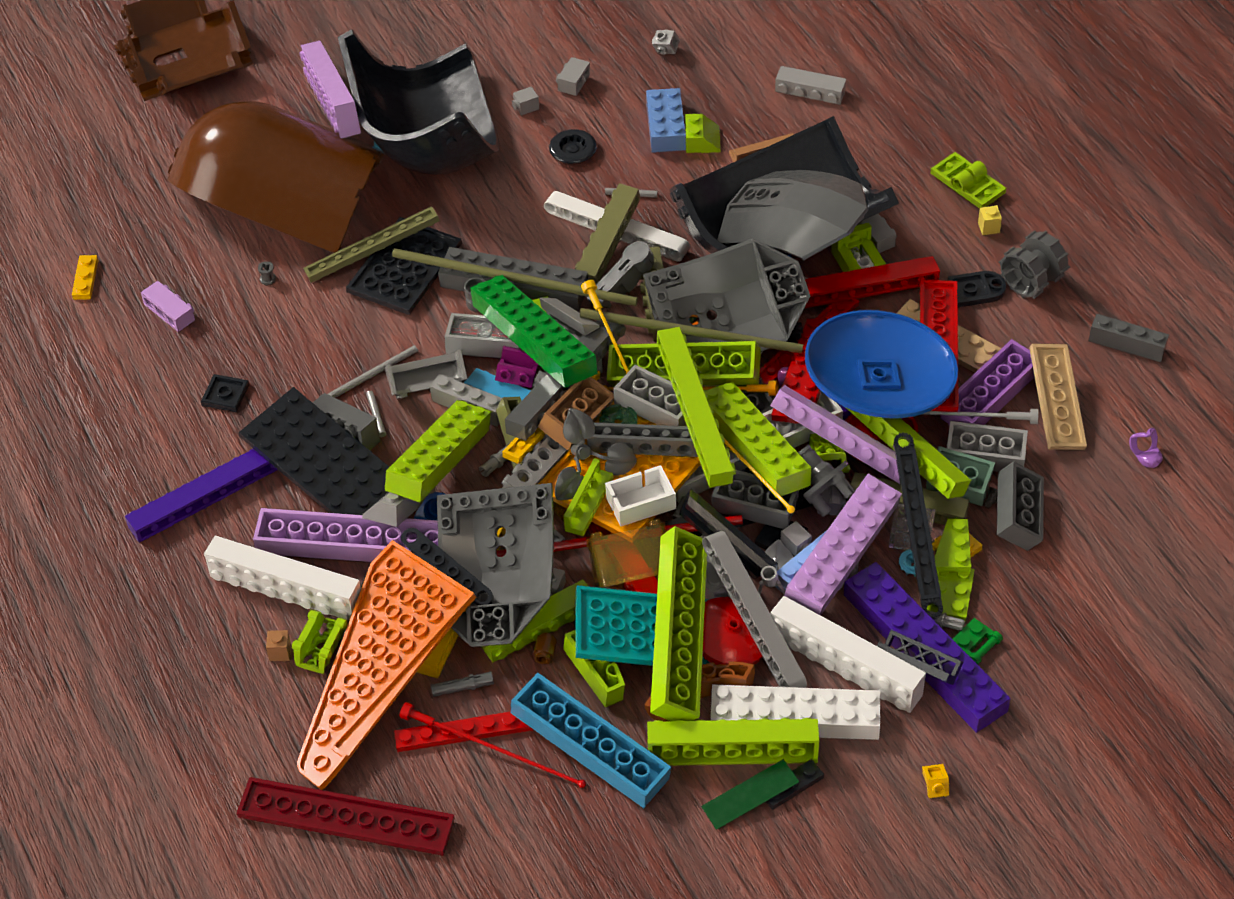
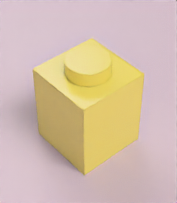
(989, 220)

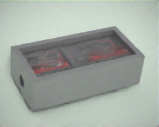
(475, 336)

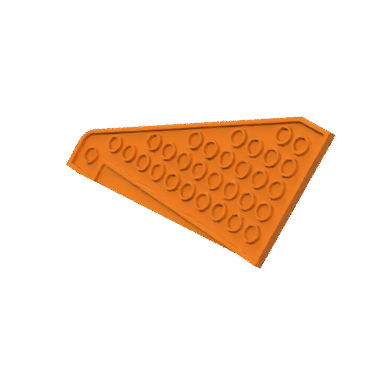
(391, 633)

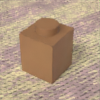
(278, 645)

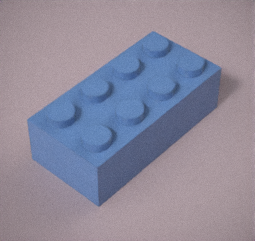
(665, 120)

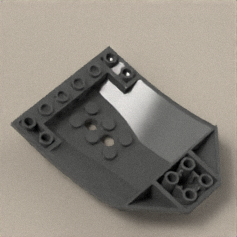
(802, 218)
(746, 285)
(518, 579)

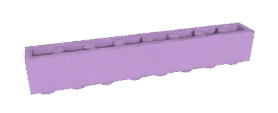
(837, 431)

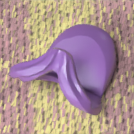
(1150, 458)

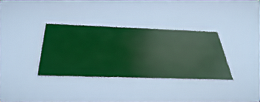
(750, 794)

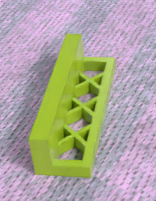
(587, 499)

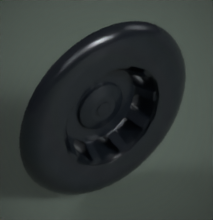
(572, 146)

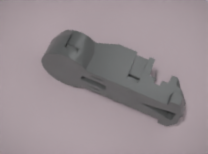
(625, 274)

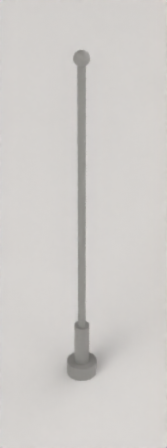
(1032, 415)

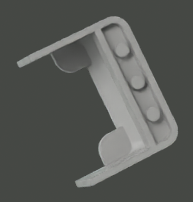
(422, 373)

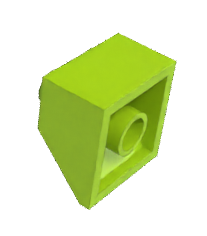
(701, 134)

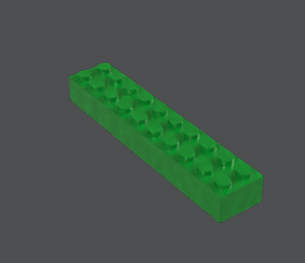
(534, 331)

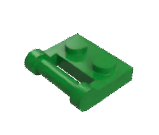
(973, 635)

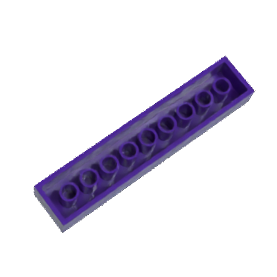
(890, 608)

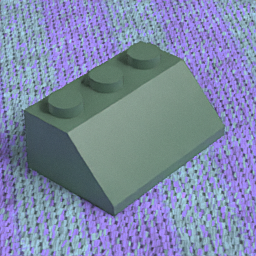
(975, 468)

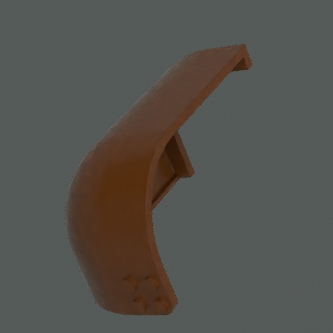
(275, 170)

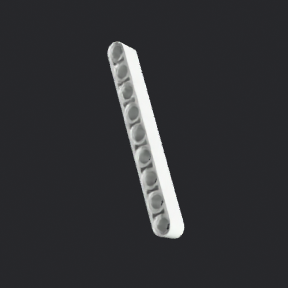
(589, 214)

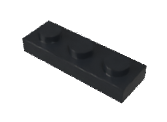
(807, 774)

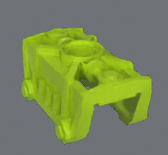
(831, 451)
(311, 637)

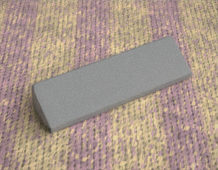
(568, 315)

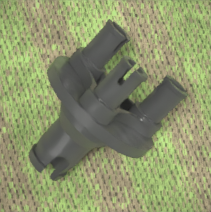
(822, 477)

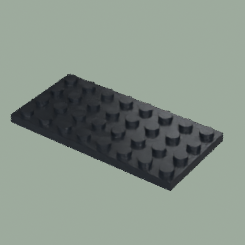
(317, 455)

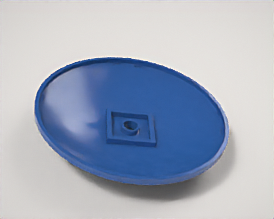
(912, 361)

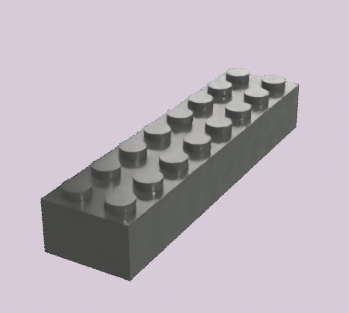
(456, 279)

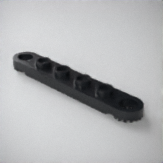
(435, 556)

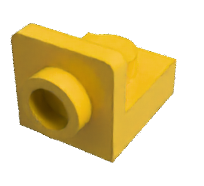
(936, 780)

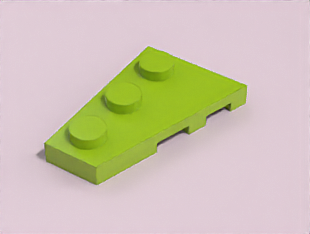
(954, 547)

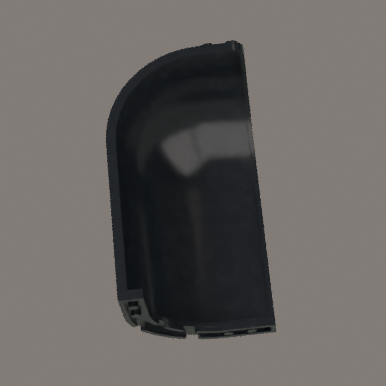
(422, 116)
(817, 148)

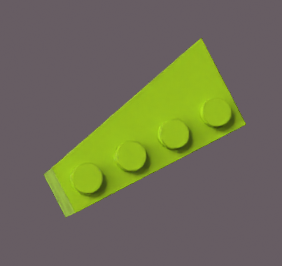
(601, 675)

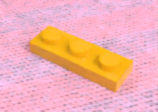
(85, 277)

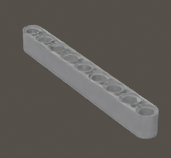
(753, 611)

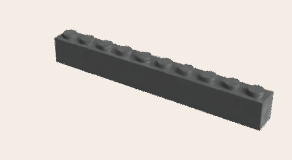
(528, 413)

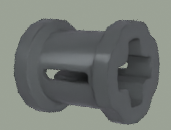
(266, 273)

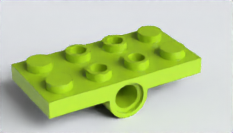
(968, 180)

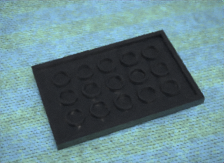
(398, 281)

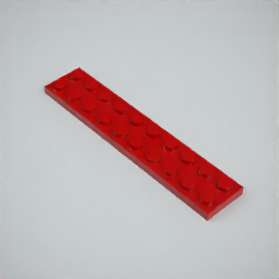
(940, 314)

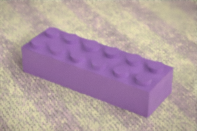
(994, 384)

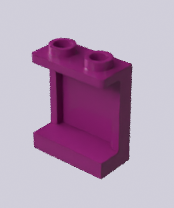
(516, 367)

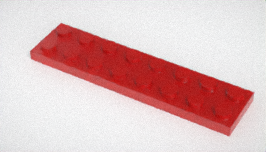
(797, 374)

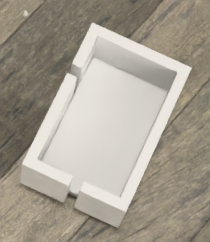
(634, 502)

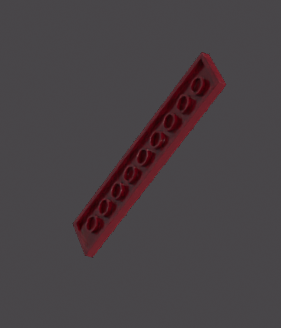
(346, 816)

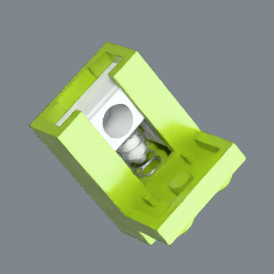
(857, 250)

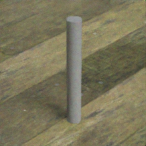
(643, 193)
(375, 412)

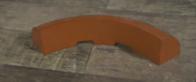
(724, 674)

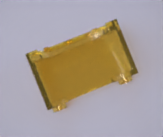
(626, 554)

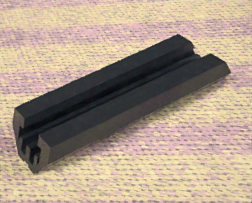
(709, 521)

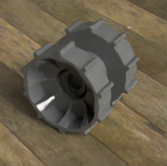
(1034, 264)

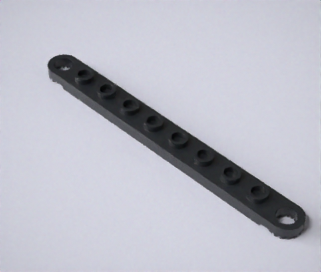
(918, 525)

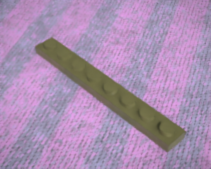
(371, 244)

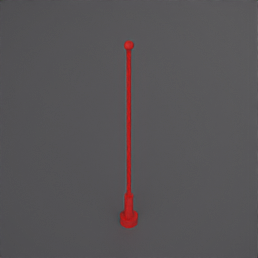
(408, 712)

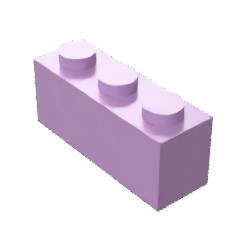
(168, 306)

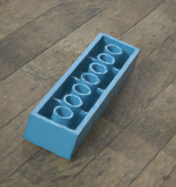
(590, 740)

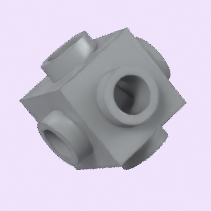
(665, 42)

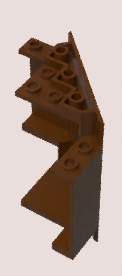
(210, 40)

